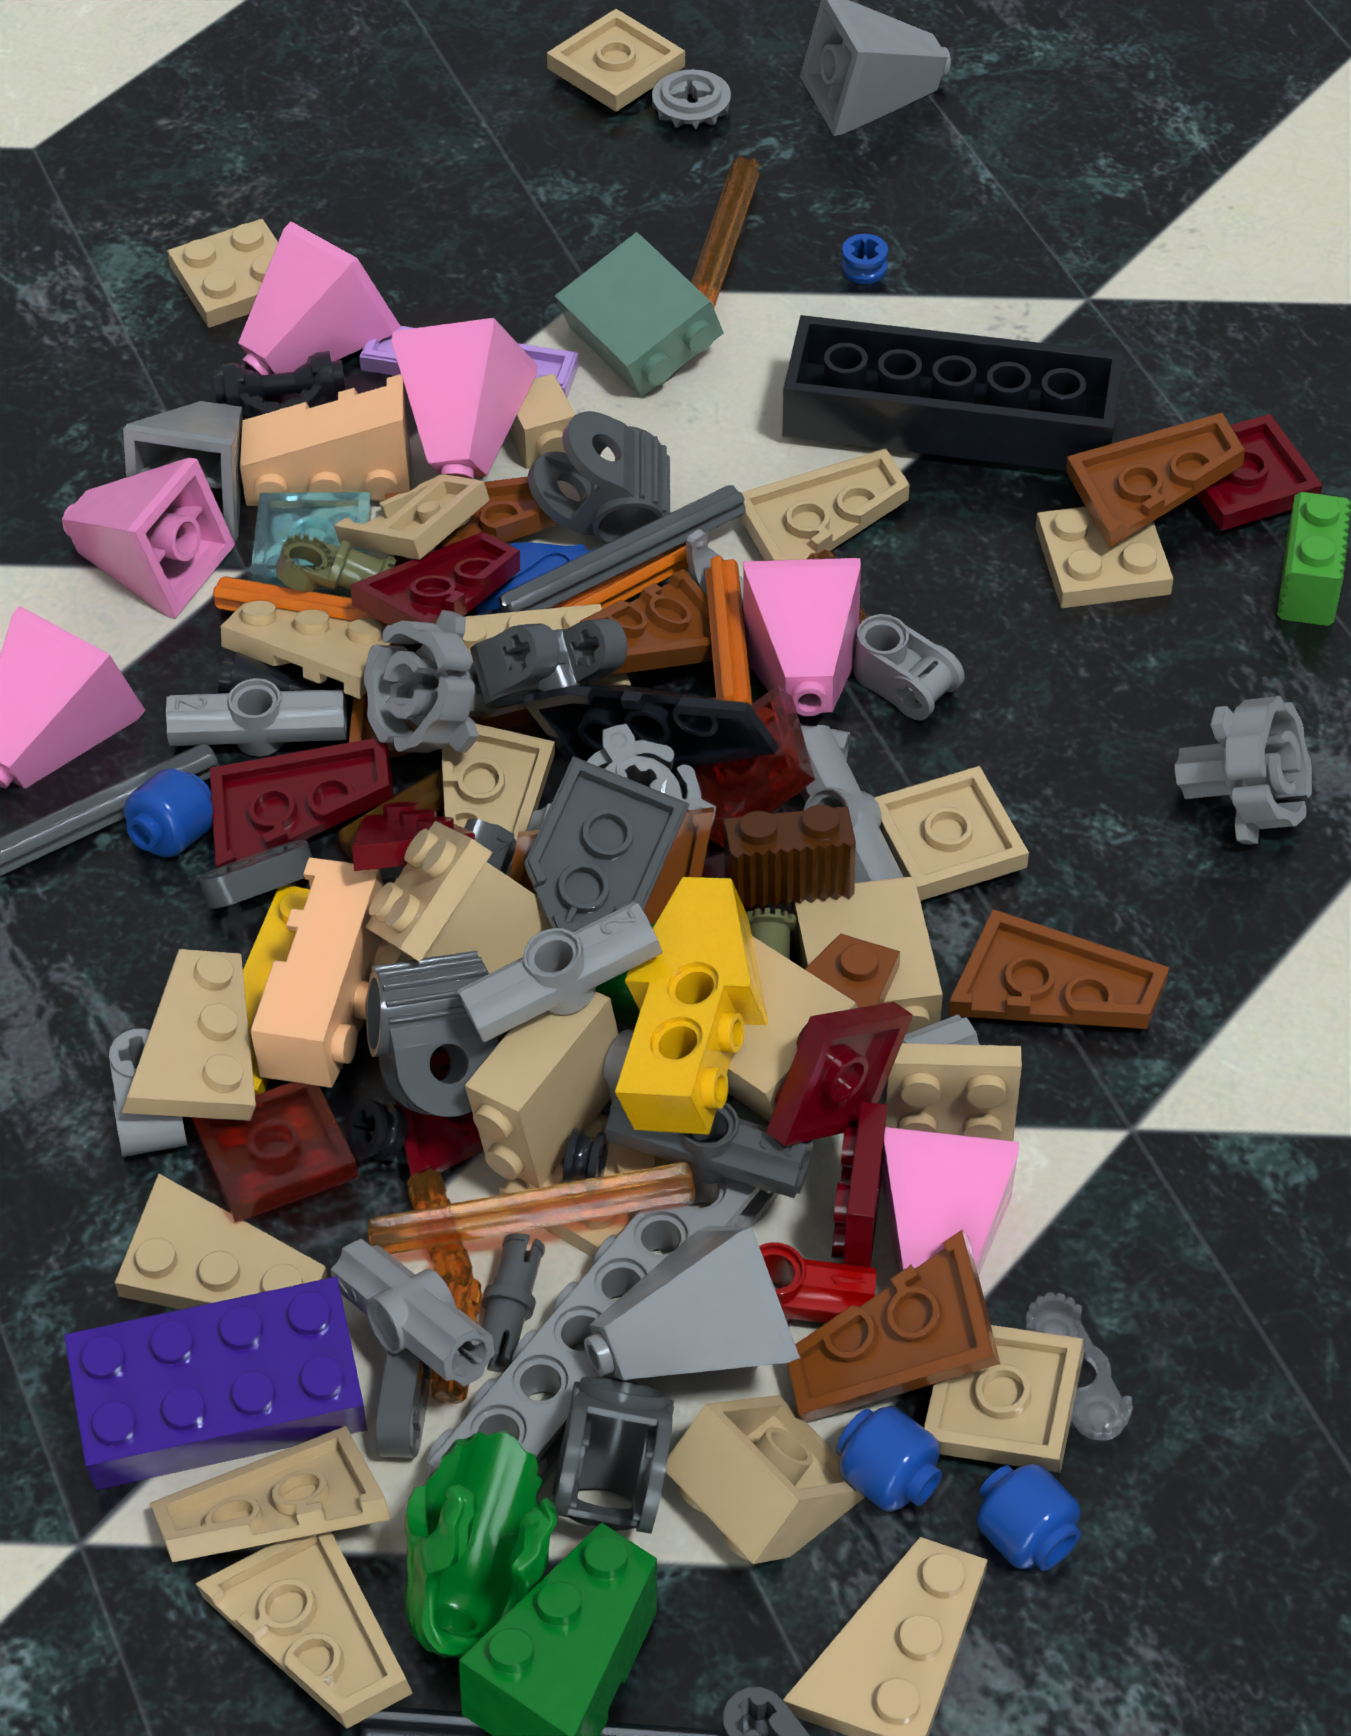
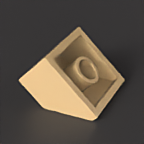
(760, 1476)

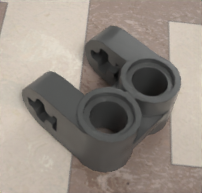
(544, 659)

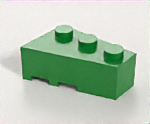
(564, 1644)

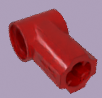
(816, 1288)

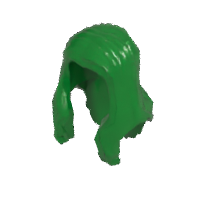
(474, 1541)

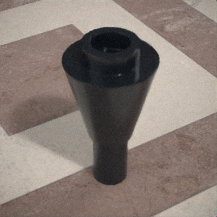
(249, 668)

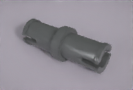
(510, 1296)

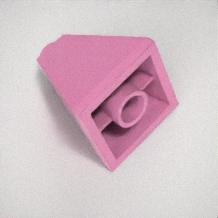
(312, 304)
(463, 390)
(153, 533)
(802, 627)
(55, 699)
(944, 1186)

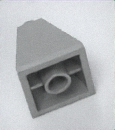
(868, 64)
(193, 431)
(695, 1313)

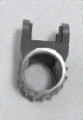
(612, 493)
(414, 1012)
(615, 1443)

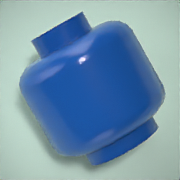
(169, 812)
(889, 1458)
(1028, 1516)

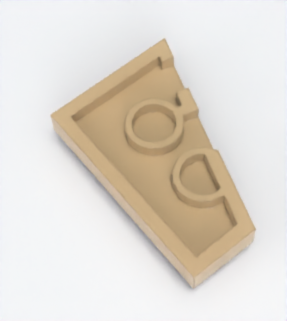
(272, 1500)

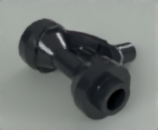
(314, 381)

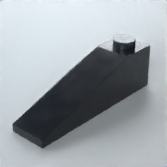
(694, 726)

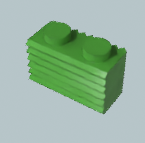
(1314, 558)

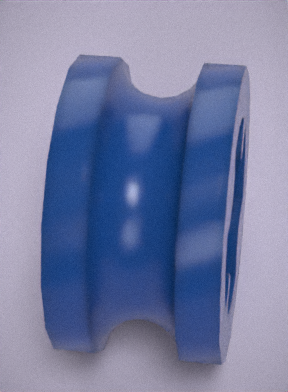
(864, 258)

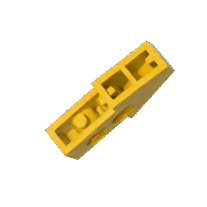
(691, 1009)

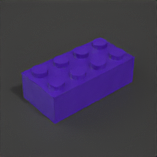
(214, 1382)

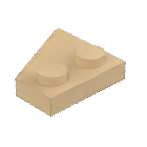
(418, 518)

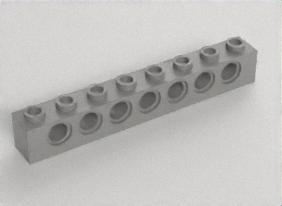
(545, 1357)

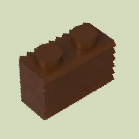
(791, 855)

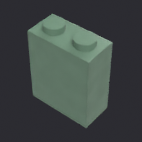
(639, 314)

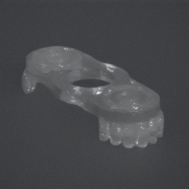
(1098, 1408)

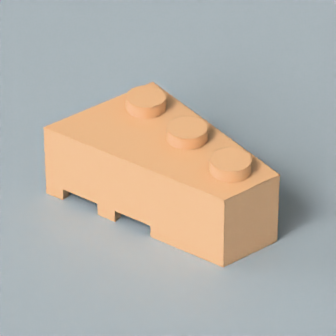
(332, 447)
(320, 993)

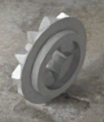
(709, 91)

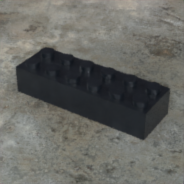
(949, 393)

